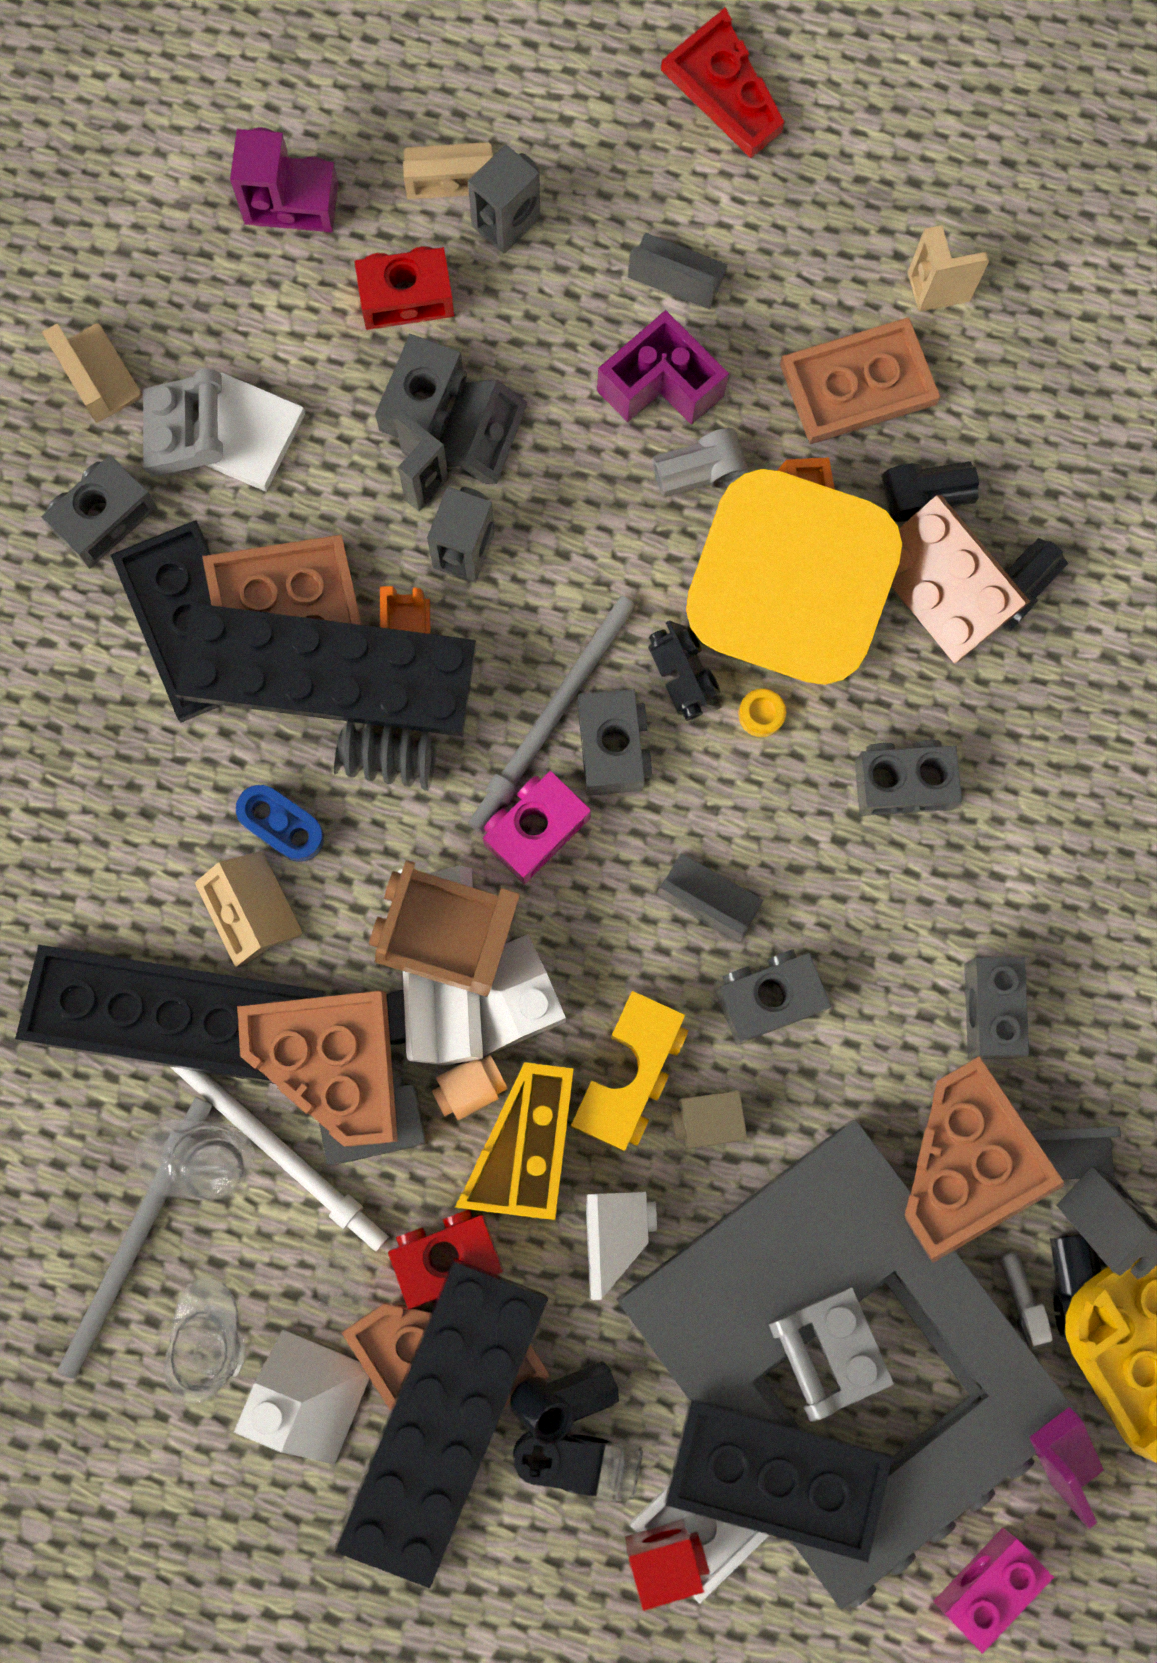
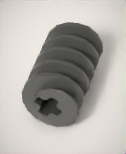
(385, 753)

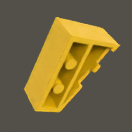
(526, 1148)

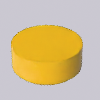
(762, 712)

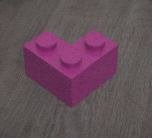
(279, 188)
(662, 362)

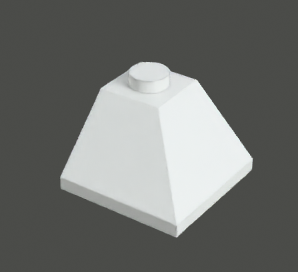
(519, 1000)
(615, 1235)
(303, 1399)

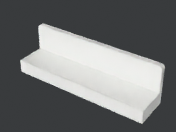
(441, 1018)

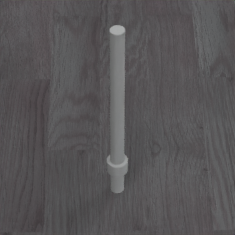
(503, 786)
(119, 1267)

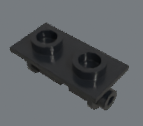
(679, 653)

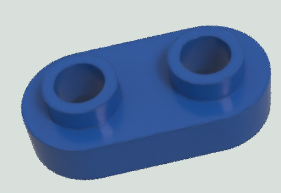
(281, 823)

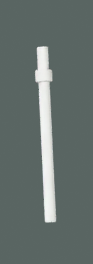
(344, 1210)

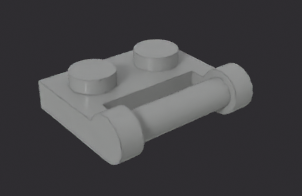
(170, 428)
(847, 1349)

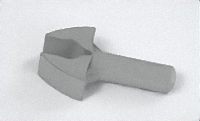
(1032, 1317)

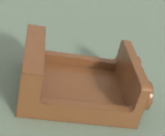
(443, 929)

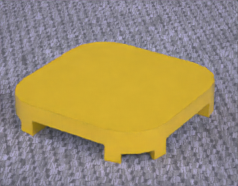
(793, 576)
(1115, 1344)

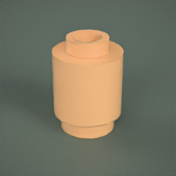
(469, 1087)

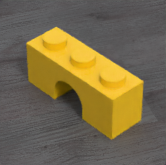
(651, 1034)

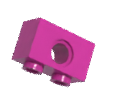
(528, 853)
(993, 1589)

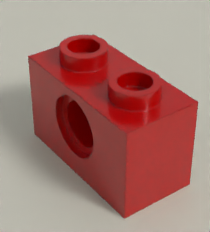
(424, 301)
(413, 1264)
(666, 1564)

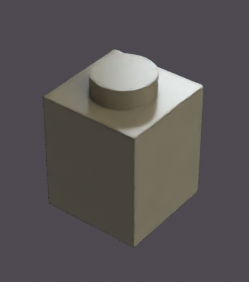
(709, 1120)

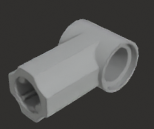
(713, 461)

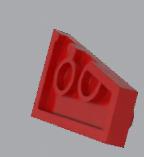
(721, 81)

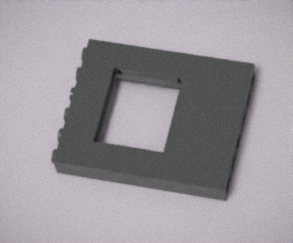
(801, 1237)

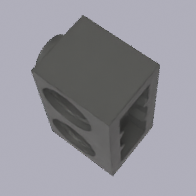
(910, 791)

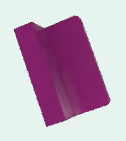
(1068, 1460)

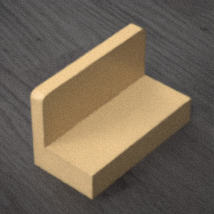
(442, 169)
(940, 279)
(94, 370)
(247, 906)

